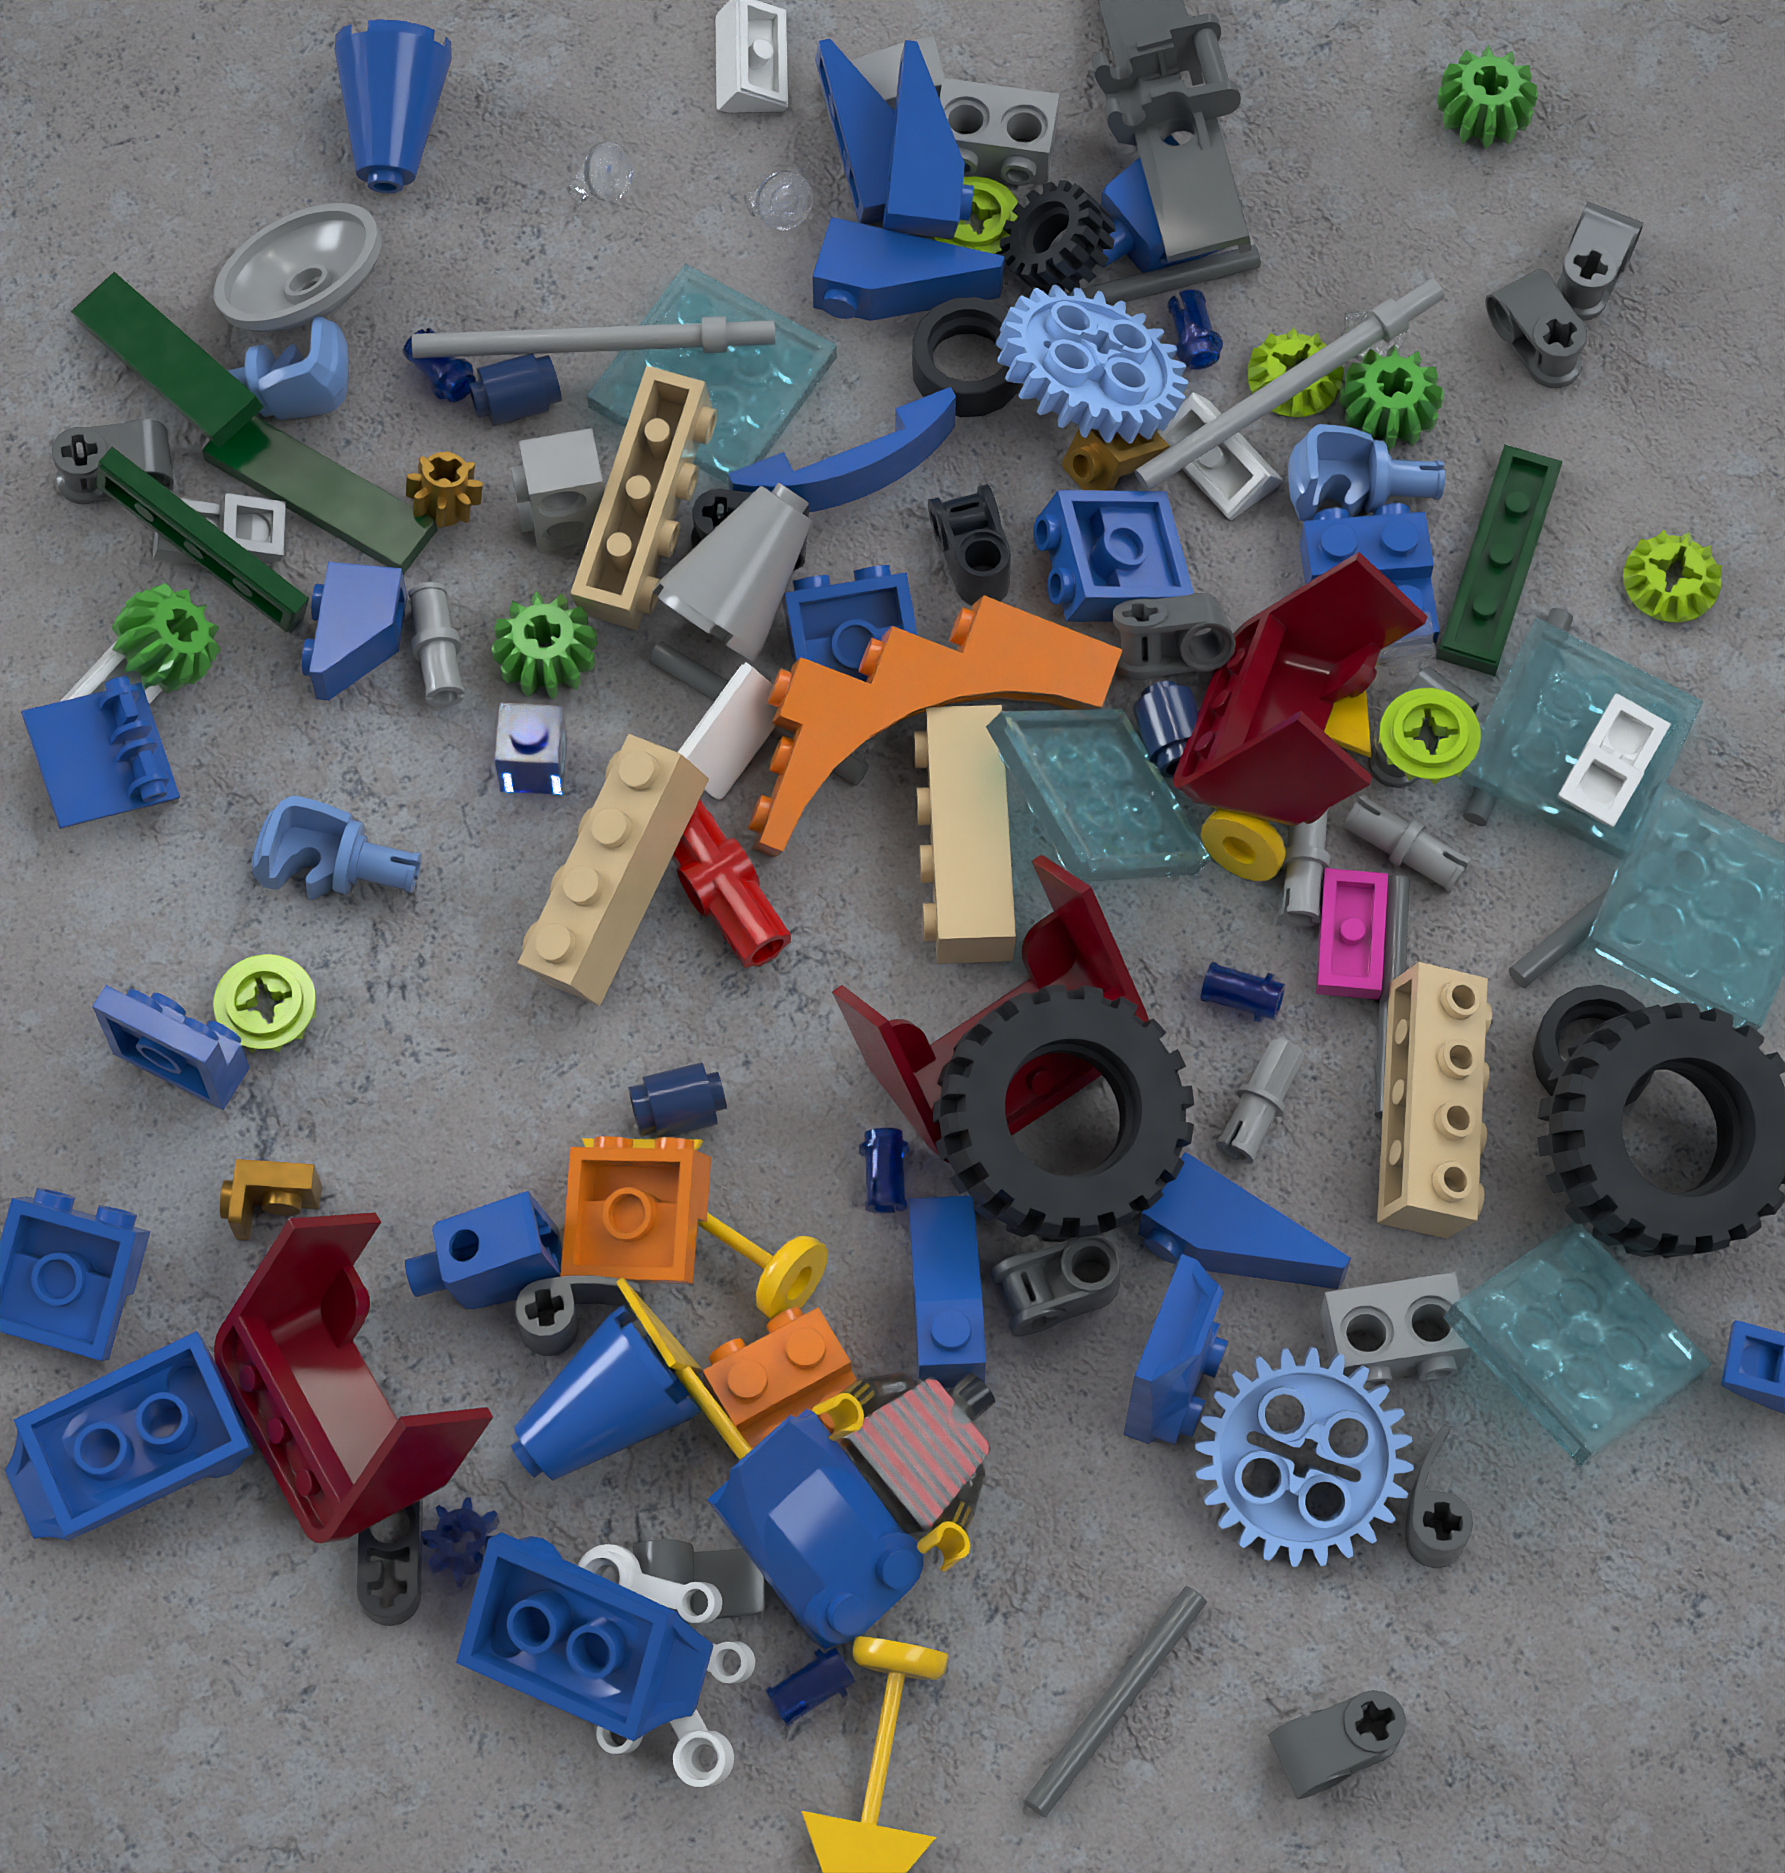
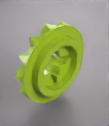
(990, 203)
(1267, 365)
(1647, 584)
(1448, 718)
(283, 980)

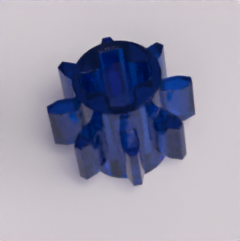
(450, 1531)

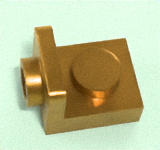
(1100, 464)
(276, 1186)

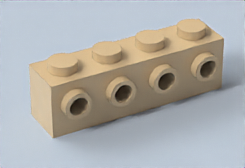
(643, 497)
(968, 837)
(613, 869)
(1434, 1101)

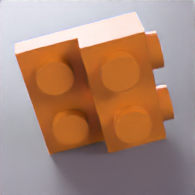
(635, 1210)
(779, 1373)

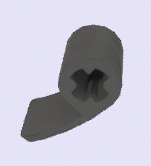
(561, 1296)
(1440, 1506)
(728, 1570)

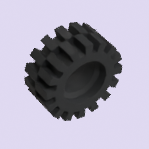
(1041, 222)

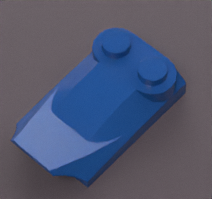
(1176, 1357)
(126, 1441)
(817, 1531)
(581, 1640)

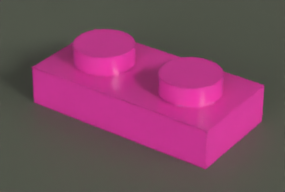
(1352, 933)

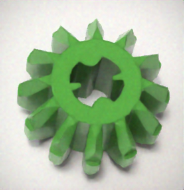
(1487, 97)
(1391, 396)
(539, 624)
(165, 638)

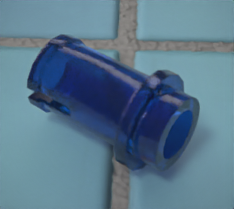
(1197, 342)
(447, 374)
(1243, 991)
(884, 1163)
(811, 1686)

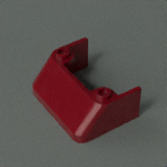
(1266, 710)
(1063, 948)
(312, 1396)

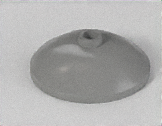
(298, 268)

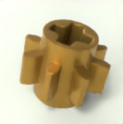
(444, 488)

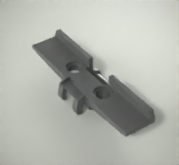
(1148, 101)

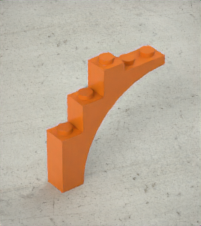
(997, 657)

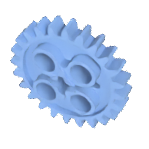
(1091, 363)
(1281, 1513)

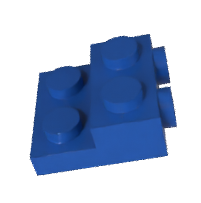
(1389, 539)
(1110, 551)
(839, 620)
(172, 1046)
(67, 1272)

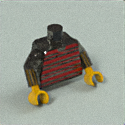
(917, 1451)

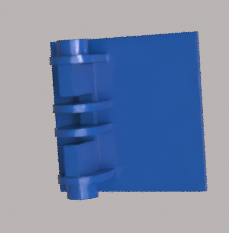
(100, 754)

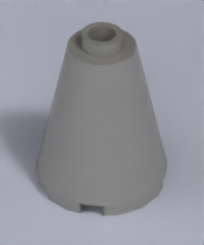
(741, 570)

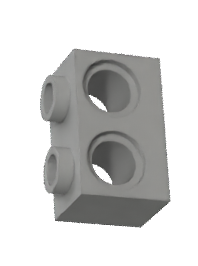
(997, 120)
(558, 488)
(1388, 1314)

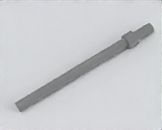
(1384, 323)
(712, 334)

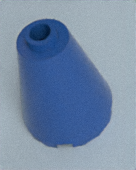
(390, 97)
(602, 1402)

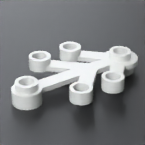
(690, 1730)

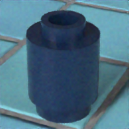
(515, 388)
(1166, 721)
(677, 1101)

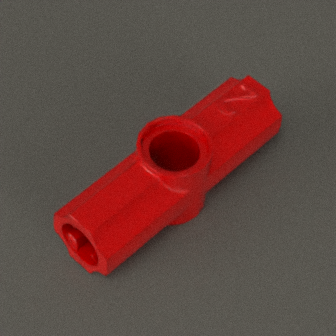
(726, 887)

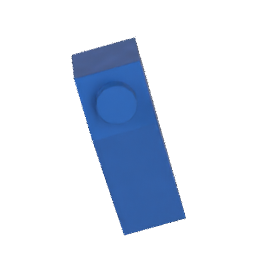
(861, 129)
(925, 163)
(892, 274)
(1235, 1232)
(946, 1289)

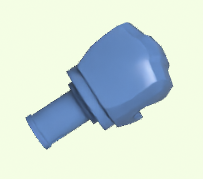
(298, 385)
(1355, 472)
(322, 836)

